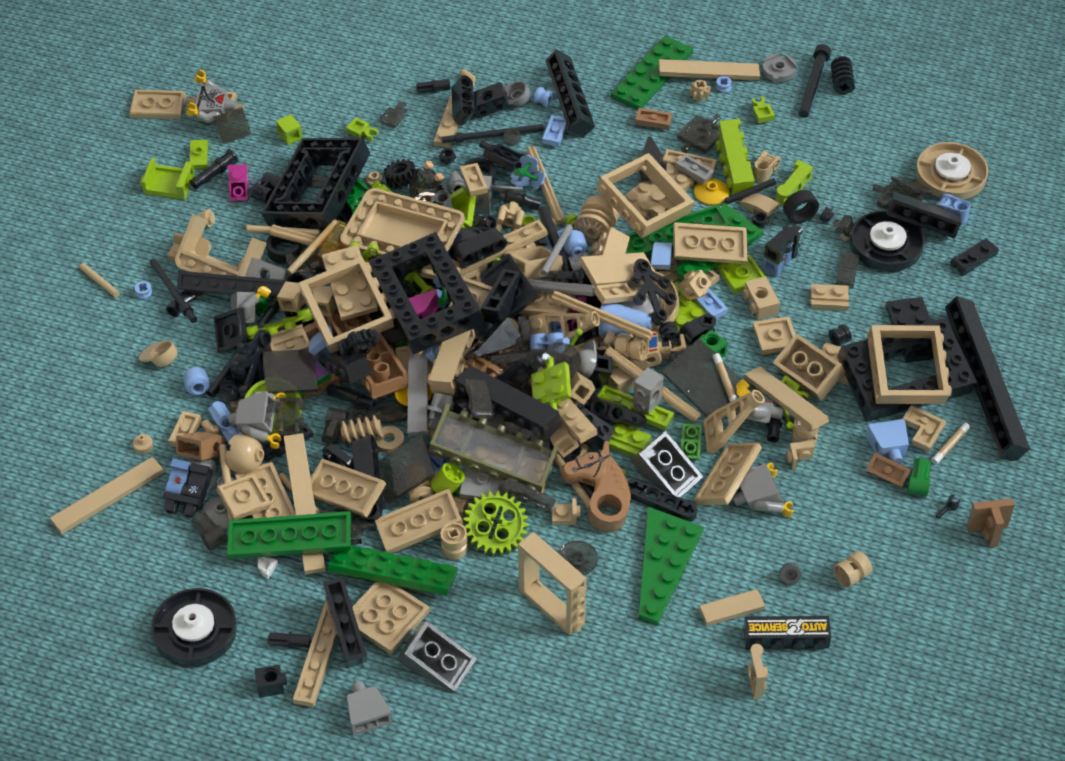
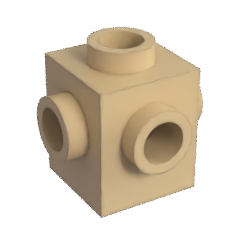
(694, 285)

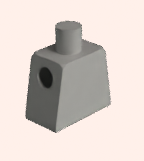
(367, 709)

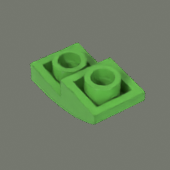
(691, 440)

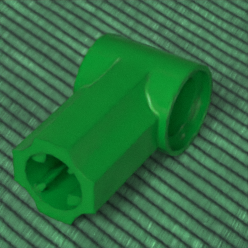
(919, 480)

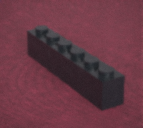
(514, 404)

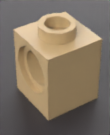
(565, 440)

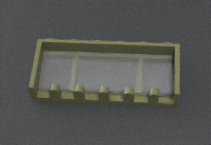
(491, 449)

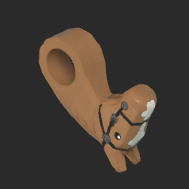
(609, 485)

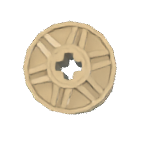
(596, 218)

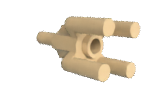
(510, 215)

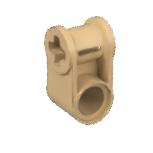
(765, 166)

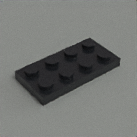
(910, 312)

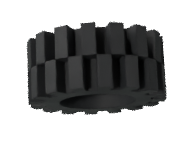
(399, 173)

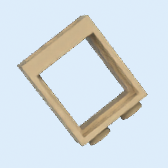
(533, 259)

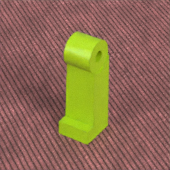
(801, 175)

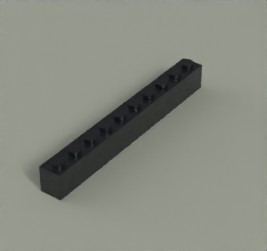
(990, 383)

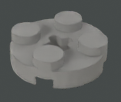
(777, 75)

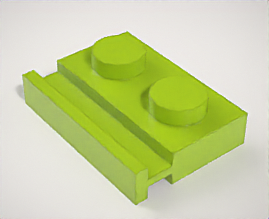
(628, 440)

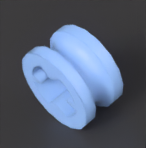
(723, 84)
(141, 286)

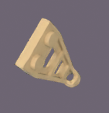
(541, 322)
(713, 425)

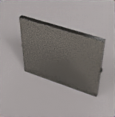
(698, 378)

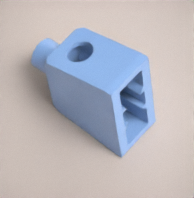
(889, 439)

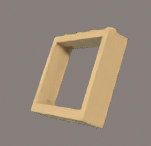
(669, 187)
(306, 286)
(886, 396)
(535, 553)

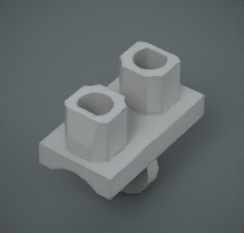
(437, 407)

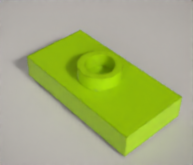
(199, 153)

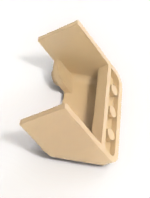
(194, 252)

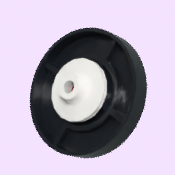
(886, 242)
(194, 627)

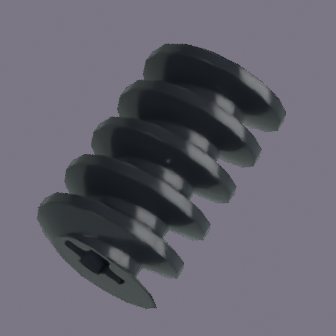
(842, 75)

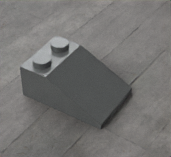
(666, 466)
(436, 657)

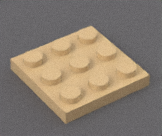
(388, 615)

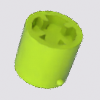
(448, 477)

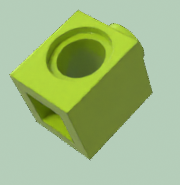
(289, 129)

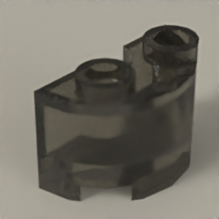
(288, 415)

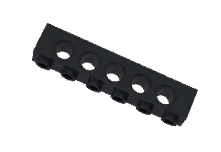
(570, 93)

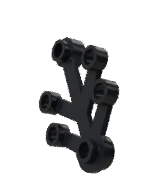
(643, 269)
(260, 342)

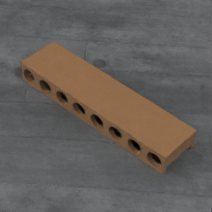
(385, 368)

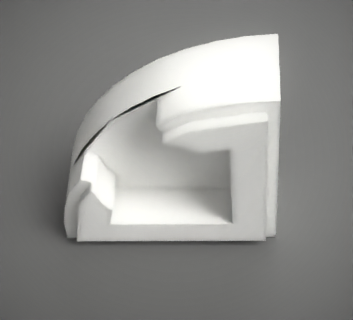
(266, 565)

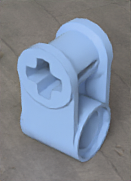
(955, 205)

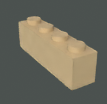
(450, 363)

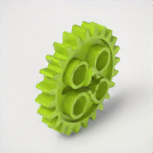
(513, 529)

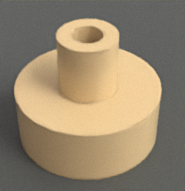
(143, 444)

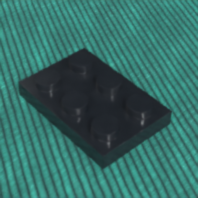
(525, 292)

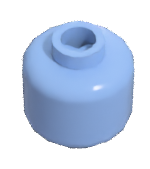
(575, 243)
(196, 381)

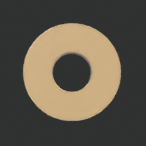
(389, 447)

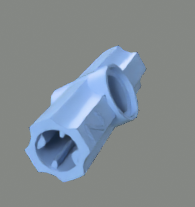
(221, 418)

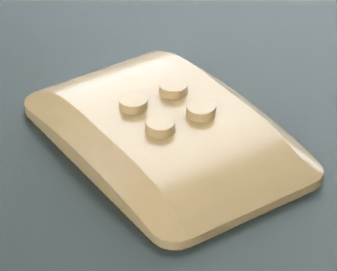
(398, 220)

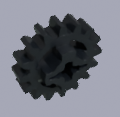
(359, 342)

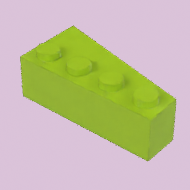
(734, 156)

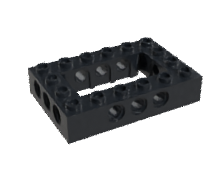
(348, 159)
(442, 325)
(857, 363)

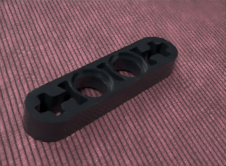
(662, 497)

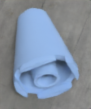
(627, 313)

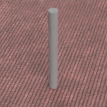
(556, 250)

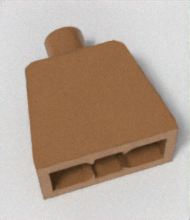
(207, 443)

